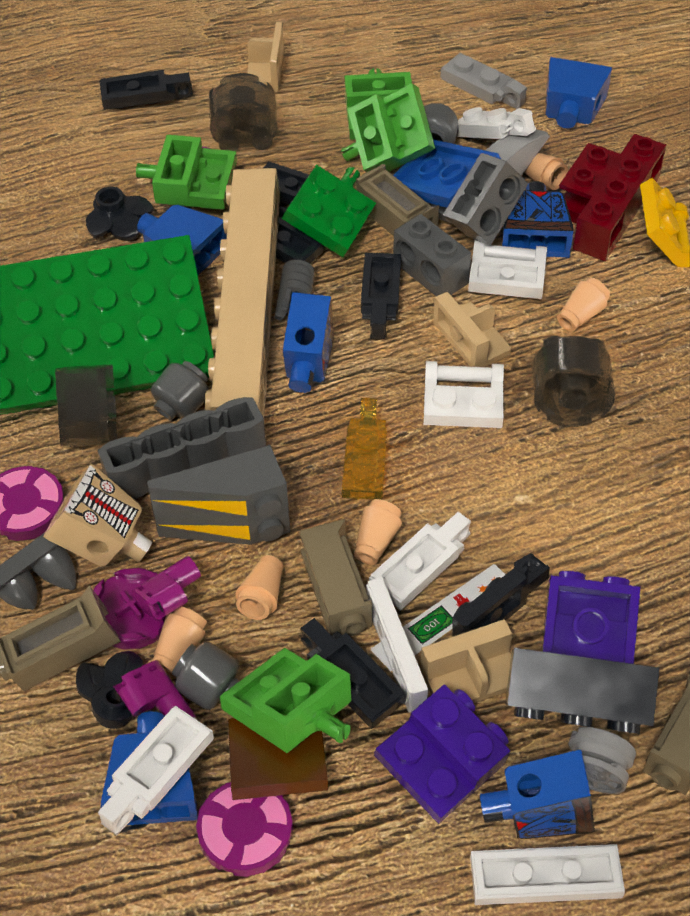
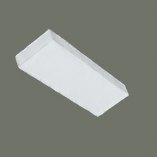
(396, 645)
(546, 874)

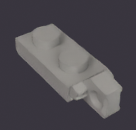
(483, 81)

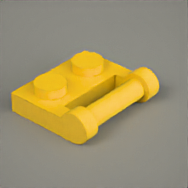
(666, 222)

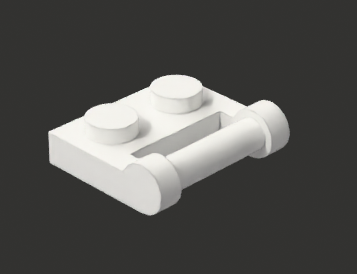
(507, 270)
(463, 404)

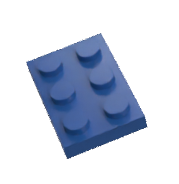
(440, 172)

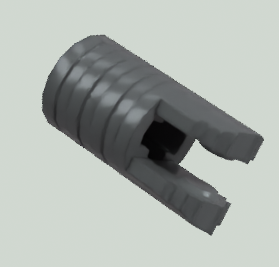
(297, 278)

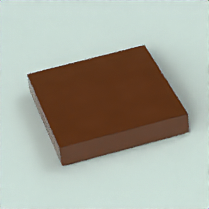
(267, 771)

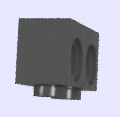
(486, 198)
(432, 256)

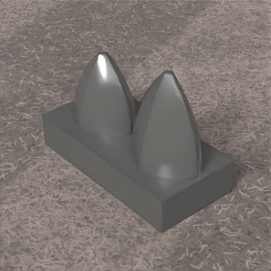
(44, 558)

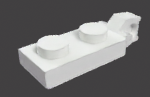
(495, 123)
(422, 559)
(154, 768)

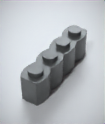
(181, 446)

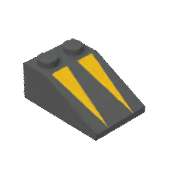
(224, 500)

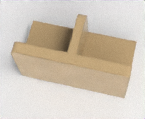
(267, 57)
(470, 330)
(470, 662)

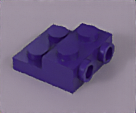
(591, 617)
(444, 752)

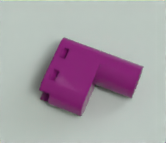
(165, 590)
(150, 688)

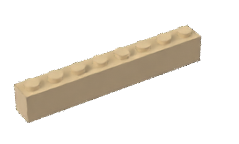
(246, 289)

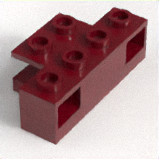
(606, 191)

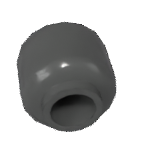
(442, 122)
(179, 390)
(205, 674)

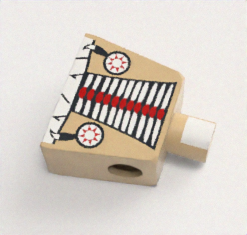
(98, 520)

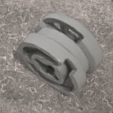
(604, 757)

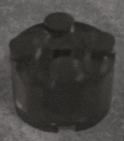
(243, 113)
(573, 380)
(85, 405)

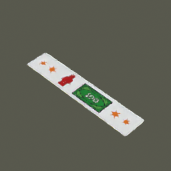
(438, 619)

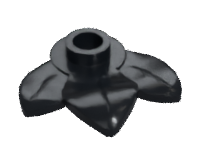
(116, 214)
(97, 683)

